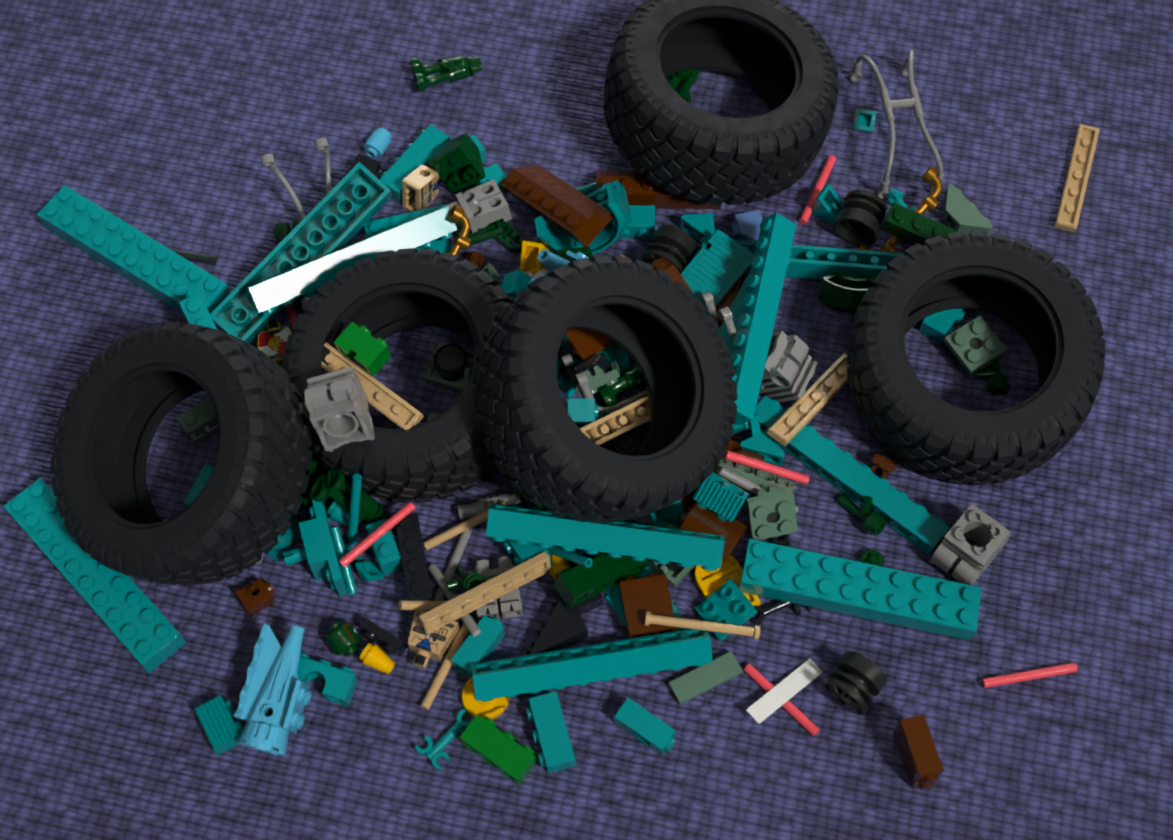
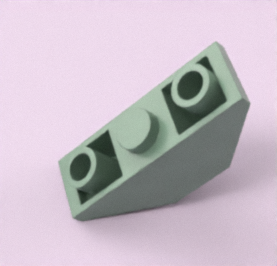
(963, 215)

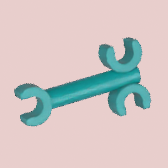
(435, 752)

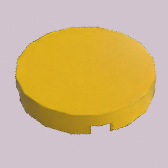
(483, 708)

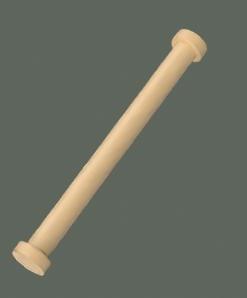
(702, 625)

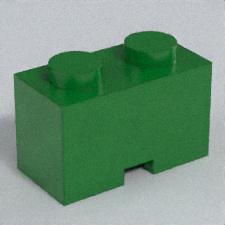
(359, 345)

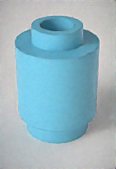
(377, 143)

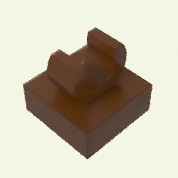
(883, 463)

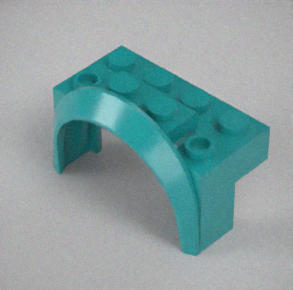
(610, 196)

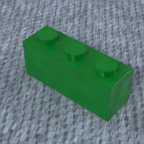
(498, 749)

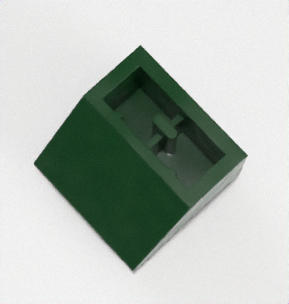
(458, 163)

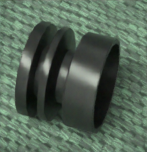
(860, 217)
(671, 244)
(854, 682)

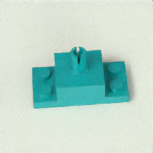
(318, 549)

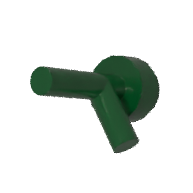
(996, 379)
(873, 523)
(467, 579)

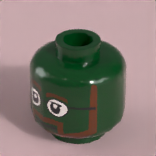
(343, 638)

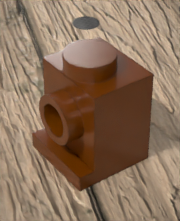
(257, 603)

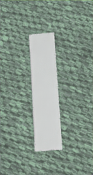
(784, 691)

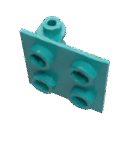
(726, 606)

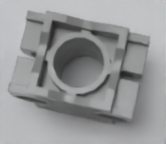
(787, 368)
(339, 408)
(964, 558)

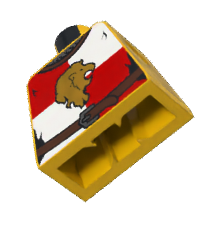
(274, 341)

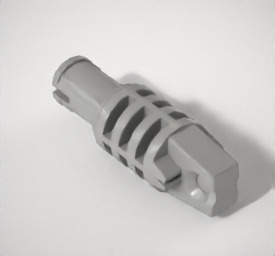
(473, 509)

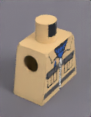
(419, 188)
(430, 645)

